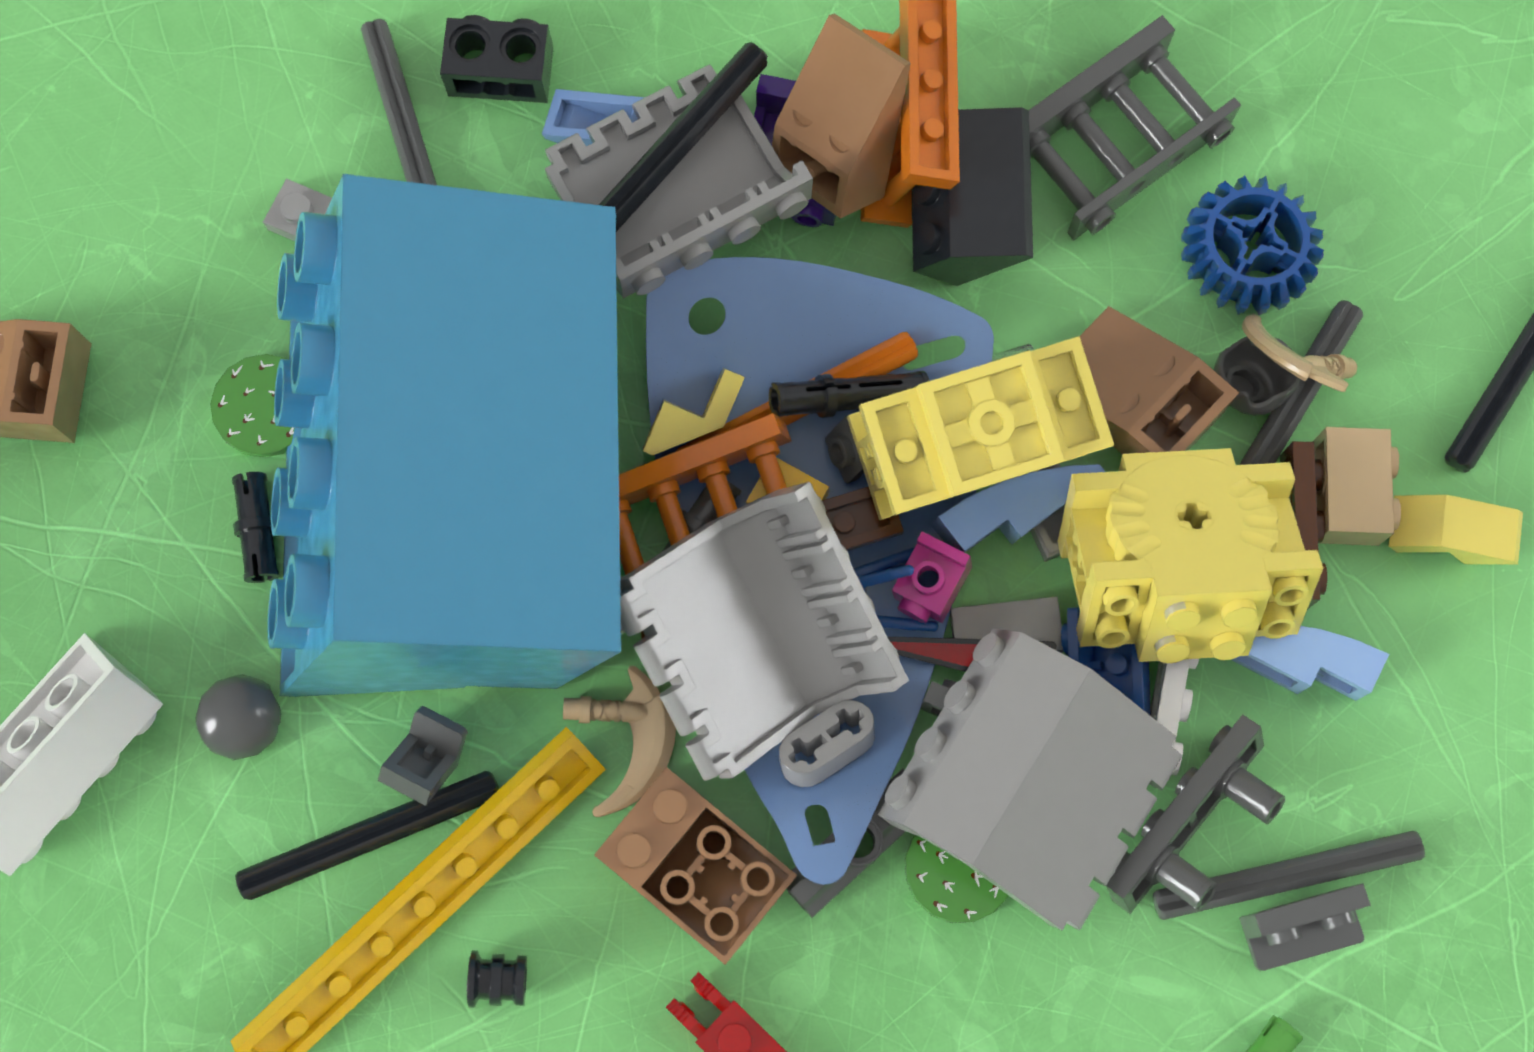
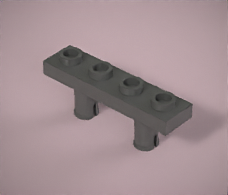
(1198, 793)

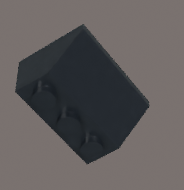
(988, 214)

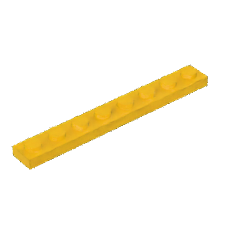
(423, 900)

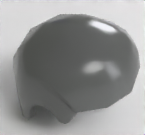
(1256, 377)
(238, 717)

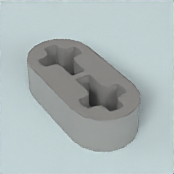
(830, 746)

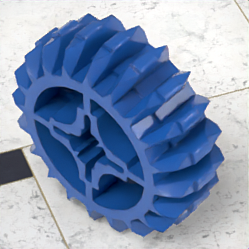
(1291, 260)

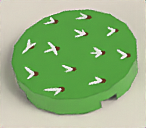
(245, 407)
(947, 885)

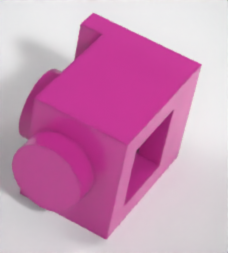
(934, 602)

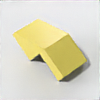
(678, 425)
(1463, 527)

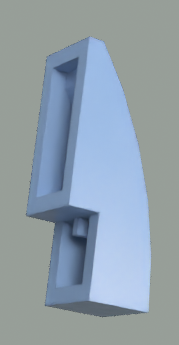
(1319, 656)

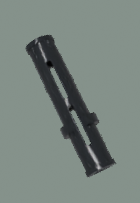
(829, 395)

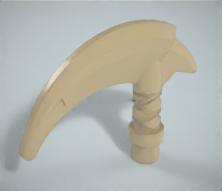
(1326, 370)
(651, 731)

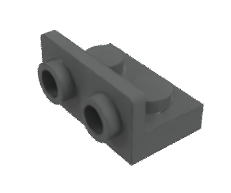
(1305, 927)

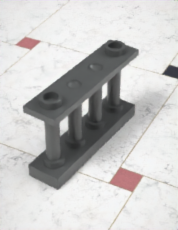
(1110, 80)

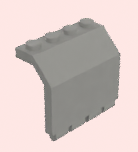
(710, 198)
(756, 628)
(1034, 776)

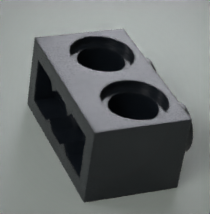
(494, 71)

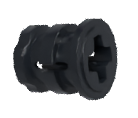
(496, 979)

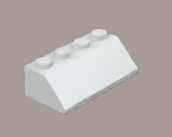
(63, 742)

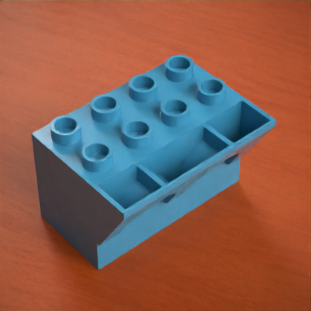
(447, 442)

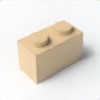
(1357, 485)

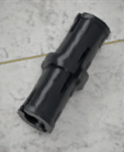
(254, 527)

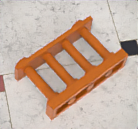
(929, 119)
(710, 464)

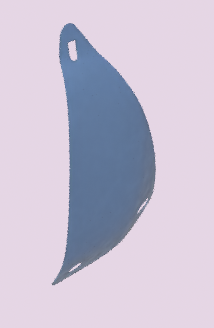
(790, 326)

